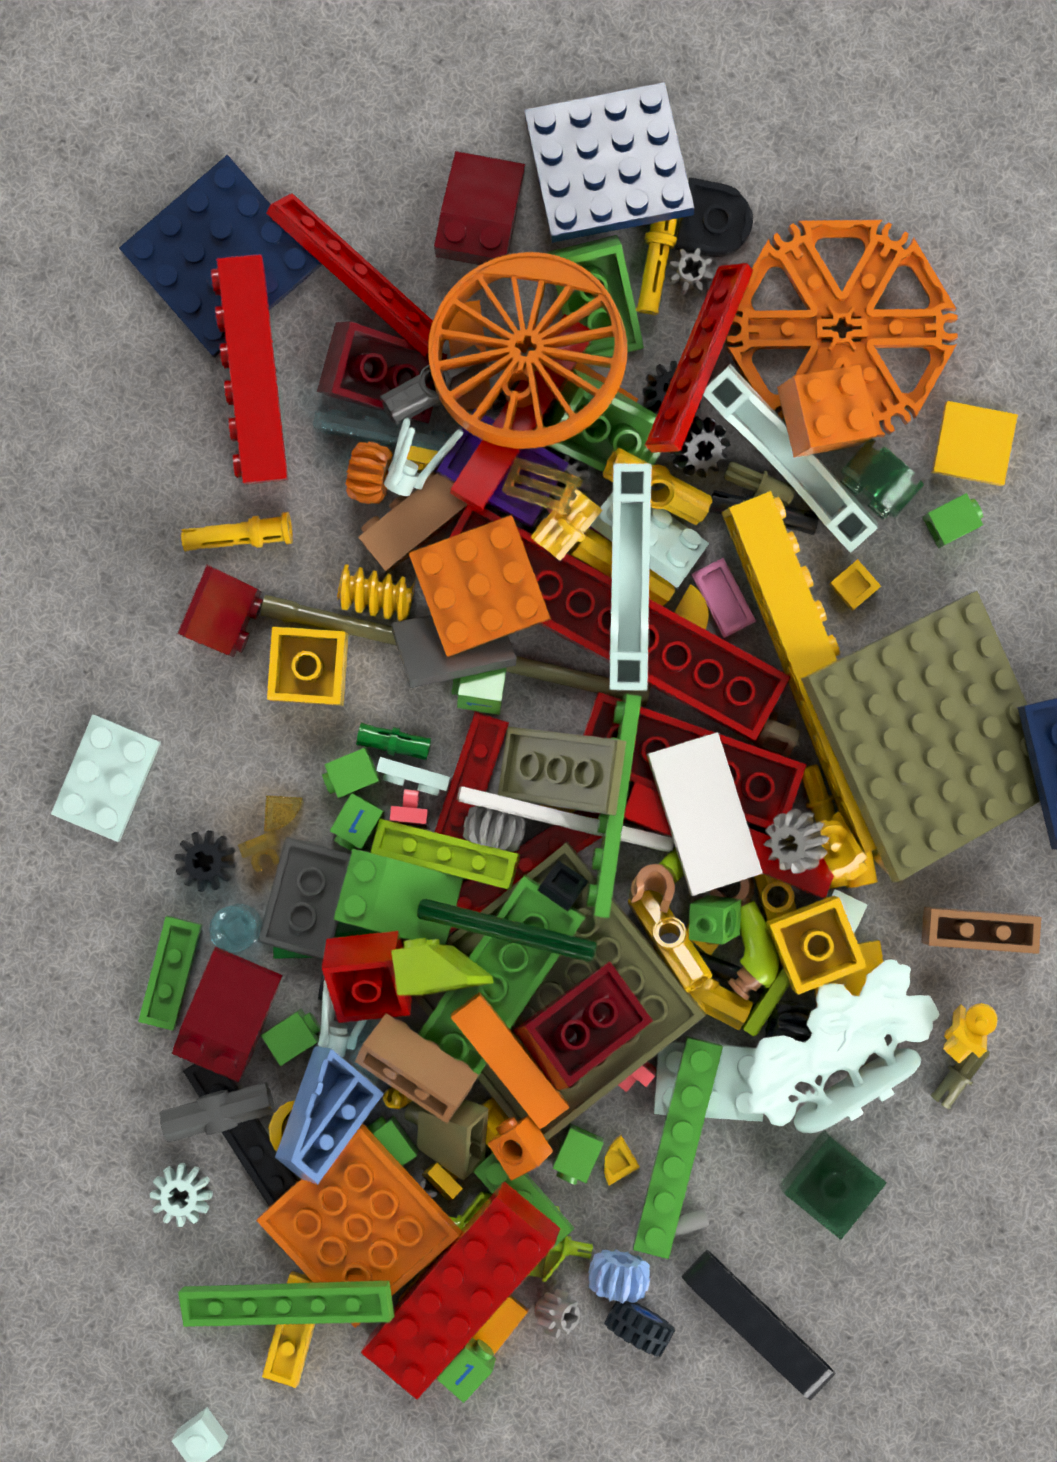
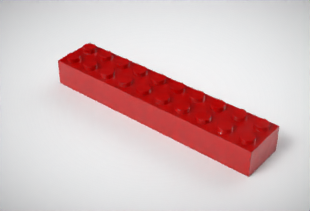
(681, 656)

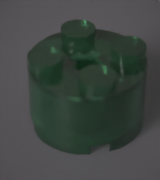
(881, 479)

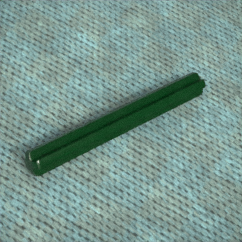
(507, 930)

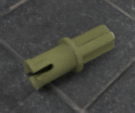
(759, 482)
(958, 1078)

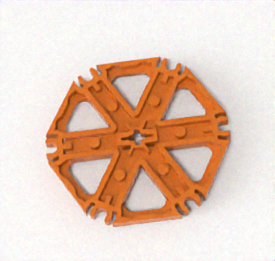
(857, 300)

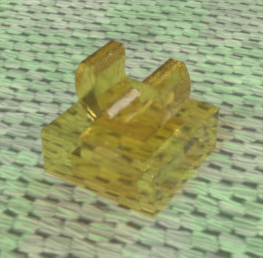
(259, 846)

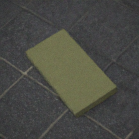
(562, 770)

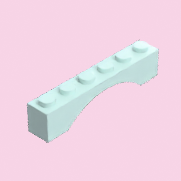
(806, 474)
(630, 576)

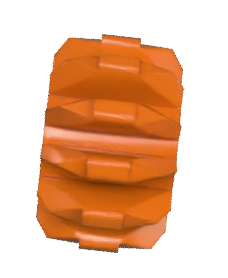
(368, 472)

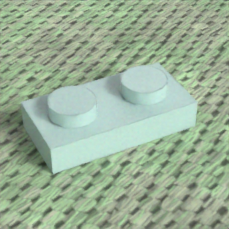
(397, 773)

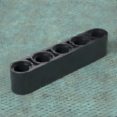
(758, 1325)

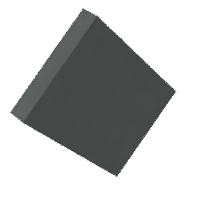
(427, 661)
(304, 898)

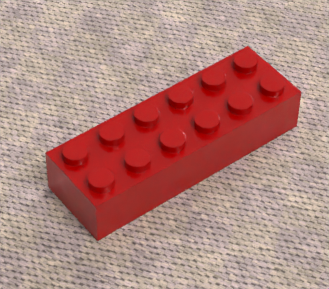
(252, 369)
(762, 778)
(461, 1290)

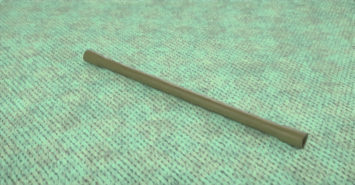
(294, 612)

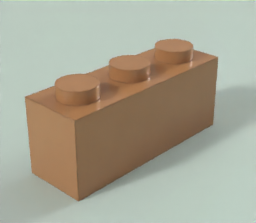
(411, 522)
(981, 930)
(416, 1067)

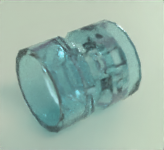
(235, 927)

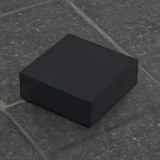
(563, 885)

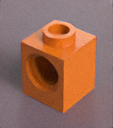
(511, 1156)

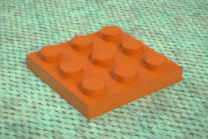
(479, 586)

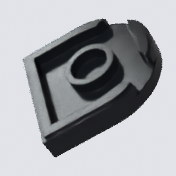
(719, 220)

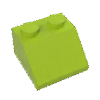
(433, 968)

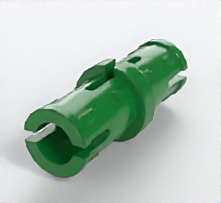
(393, 741)

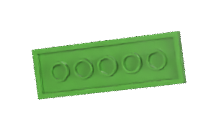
(514, 969)

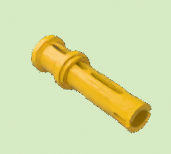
(660, 241)
(253, 532)

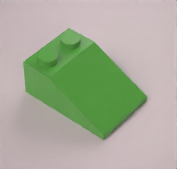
(607, 263)
(621, 426)
(387, 892)

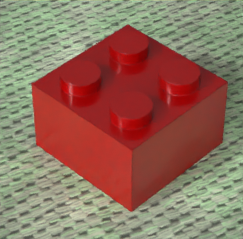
(363, 977)

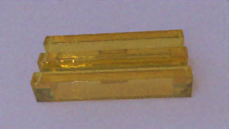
(567, 494)

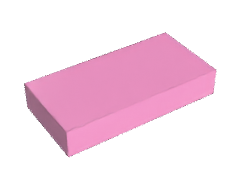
(723, 598)

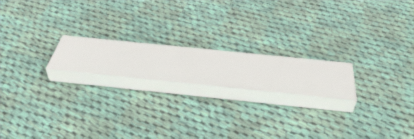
(560, 818)

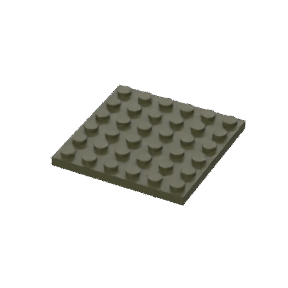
(928, 734)
(636, 962)

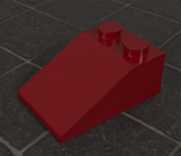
(478, 209)
(368, 364)
(221, 612)
(227, 1014)
(583, 1026)

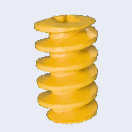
(375, 594)

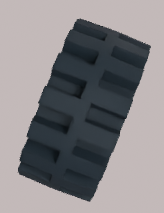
(640, 1327)

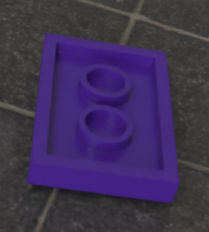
(519, 509)

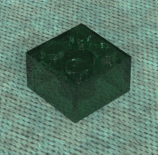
(832, 1184)

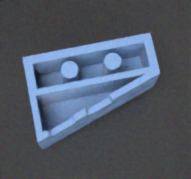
(325, 1114)

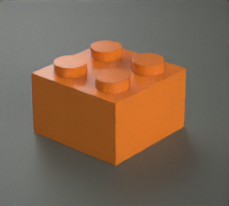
(826, 411)

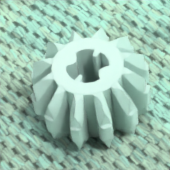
(183, 1181)

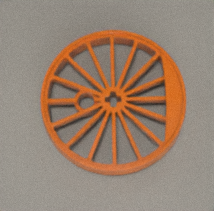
(542, 269)

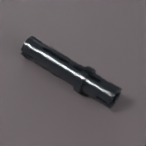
(795, 518)

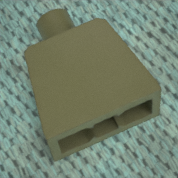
(455, 1144)

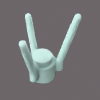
(403, 472)
(335, 1034)

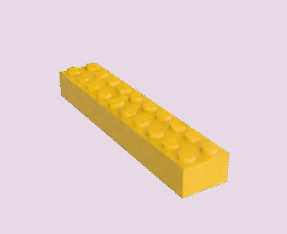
(793, 626)

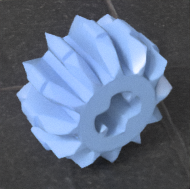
(619, 1276)

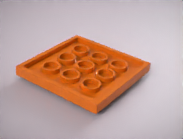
(360, 1220)

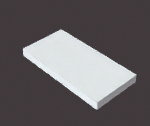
(704, 814)

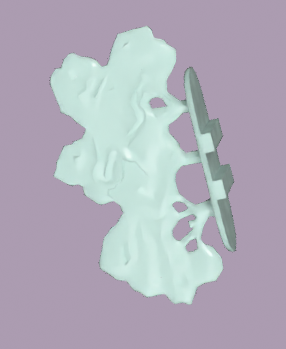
(842, 1038)

